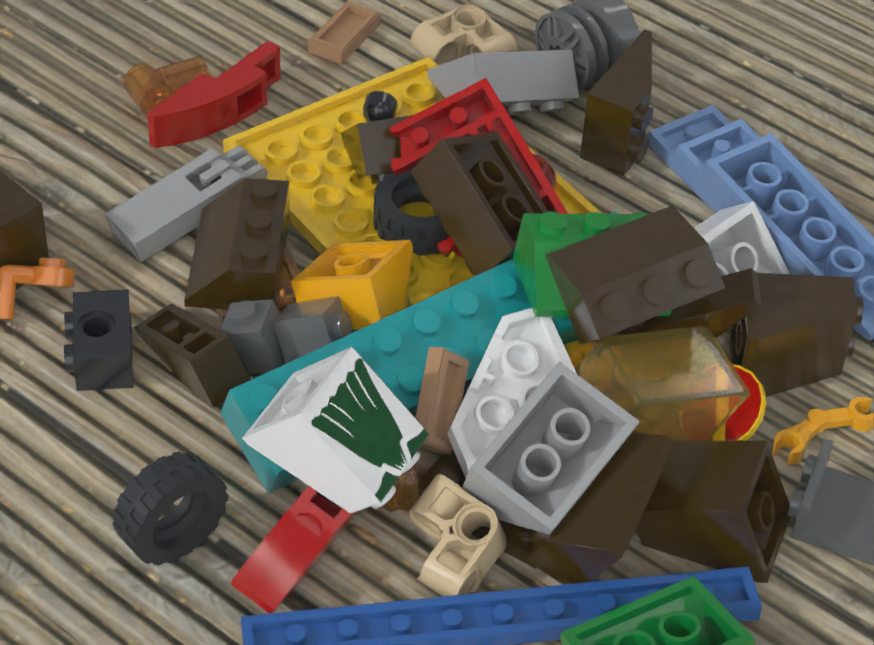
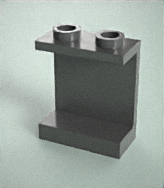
(834, 509)

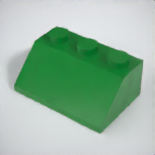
(548, 233)
(671, 616)

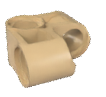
(459, 34)
(451, 516)

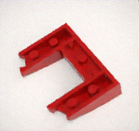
(465, 114)

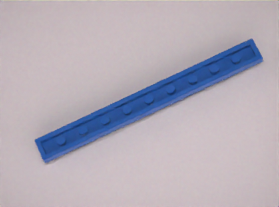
(487, 617)

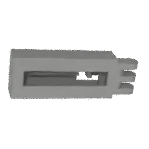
(176, 202)

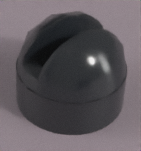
(379, 106)

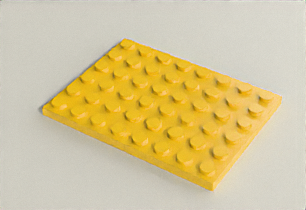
(324, 191)

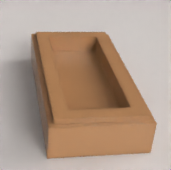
(344, 32)
(441, 396)

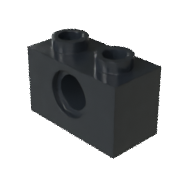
(101, 340)

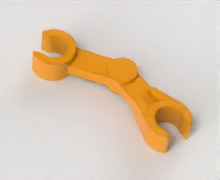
(817, 421)

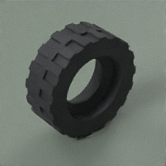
(396, 225)
(154, 492)

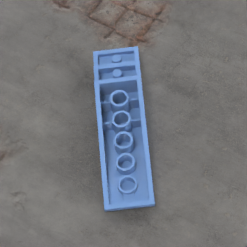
(808, 225)

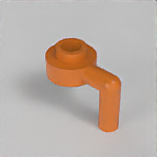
(49, 273)

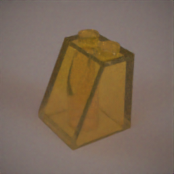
(667, 381)

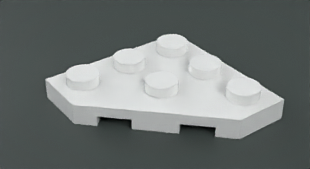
(510, 371)

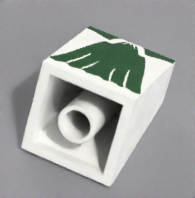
(340, 432)

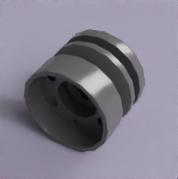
(593, 31)

